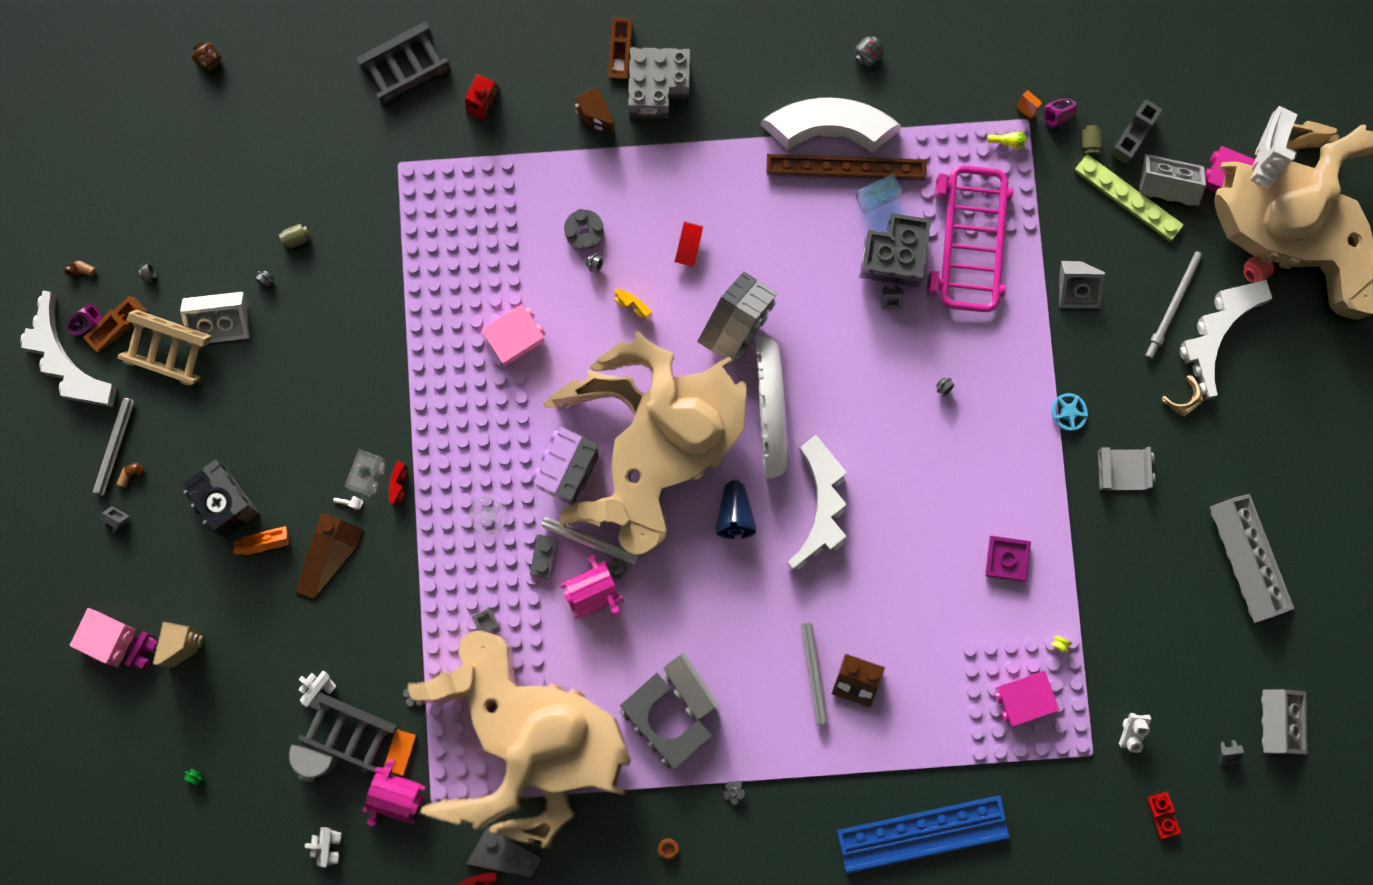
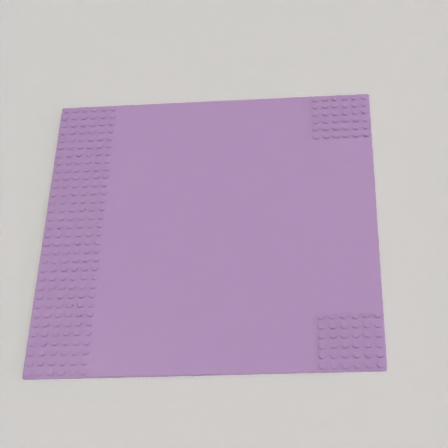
(921, 467)

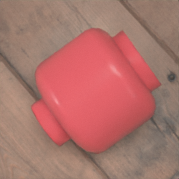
(1256, 270)

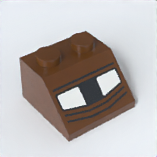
(594, 111)
(857, 680)

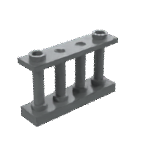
(403, 43)
(363, 721)

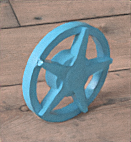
(1069, 412)

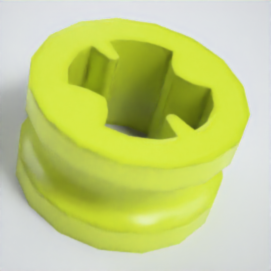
(1061, 644)

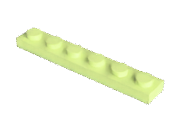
(1128, 197)

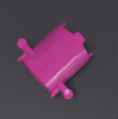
(592, 591)
(392, 796)

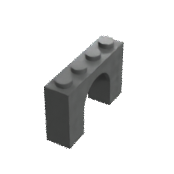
(637, 709)

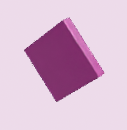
(1007, 558)

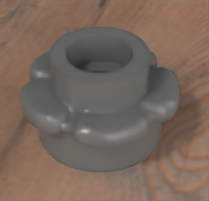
(594, 262)
(147, 272)
(264, 279)
(945, 386)
(622, 568)

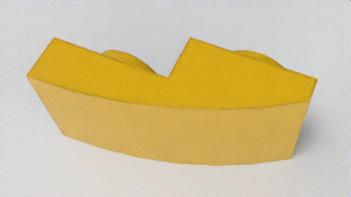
(628, 300)

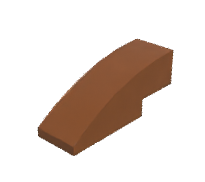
(620, 47)
(113, 324)

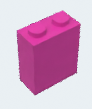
(1214, 176)
(1026, 699)

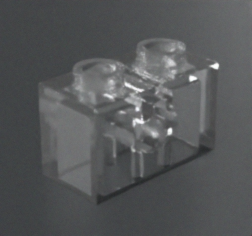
(365, 462)

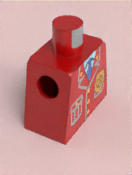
(481, 94)

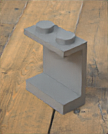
(1125, 469)

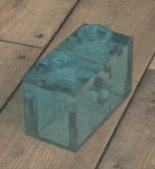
(878, 194)

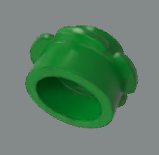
(194, 777)

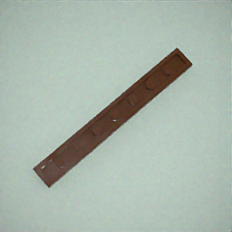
(845, 167)

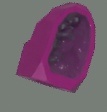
(1059, 112)
(83, 320)

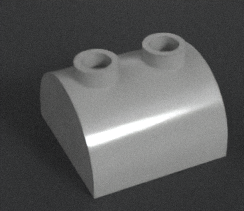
(310, 763)

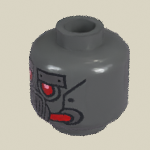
(869, 51)

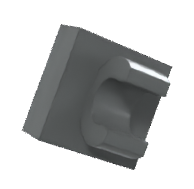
(892, 297)
(114, 518)
(485, 621)
(1231, 755)

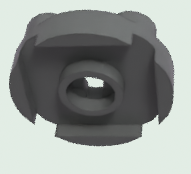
(586, 240)

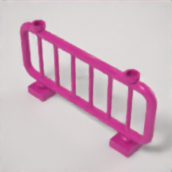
(935, 283)

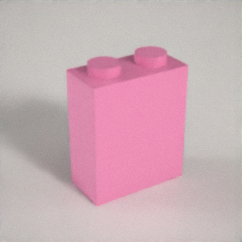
(514, 334)
(102, 637)

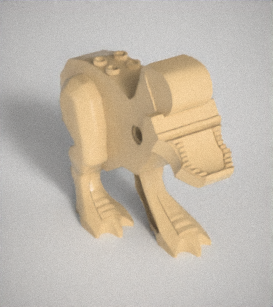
(1306, 217)
(674, 436)
(542, 732)

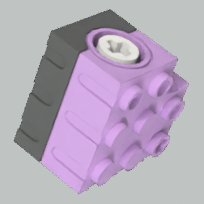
(566, 465)

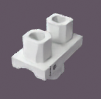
(322, 682)
(1134, 732)
(324, 856)

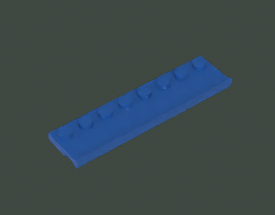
(923, 834)

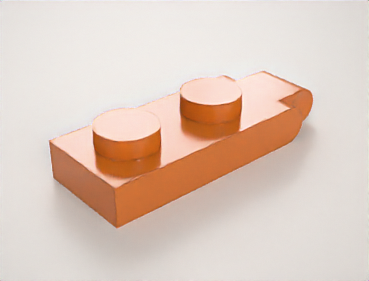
(262, 541)

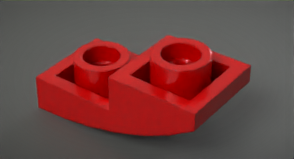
(688, 244)
(396, 491)
(1163, 816)
(484, 879)

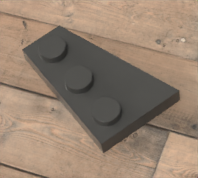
(503, 855)

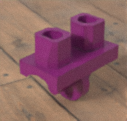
(138, 649)

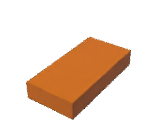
(1029, 105)
(401, 750)

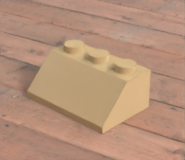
(176, 644)

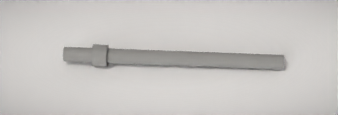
(1158, 337)

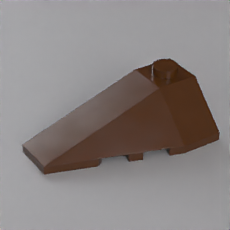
(329, 548)

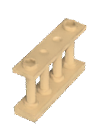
(177, 332)

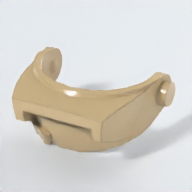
(1184, 409)

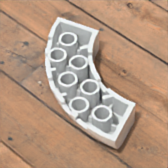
(831, 119)
(771, 406)

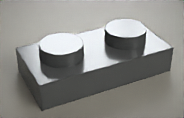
(543, 556)

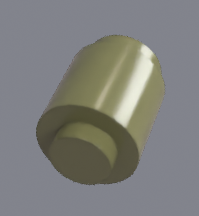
(1092, 140)
(294, 236)

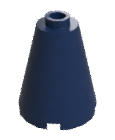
(735, 513)

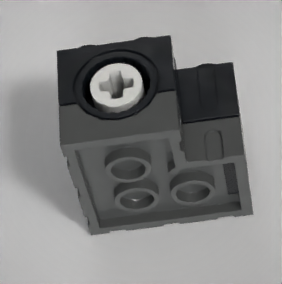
(898, 253)
(219, 499)

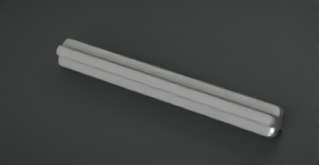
(113, 446)
(814, 673)

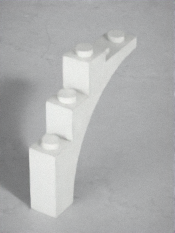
(1272, 150)
(1204, 349)
(56, 363)
(825, 531)

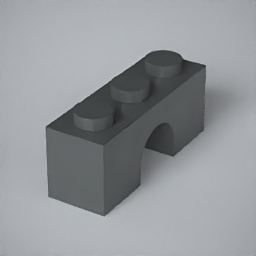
(1136, 131)

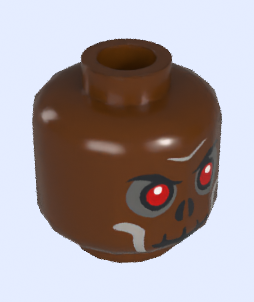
(206, 56)

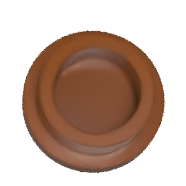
(668, 849)

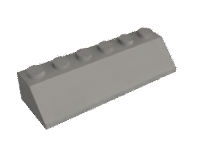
(1251, 558)

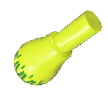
(1015, 140)

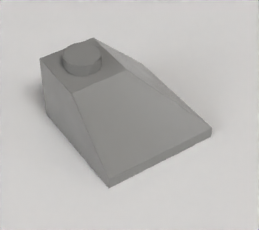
(1080, 285)

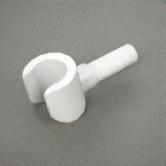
(355, 502)

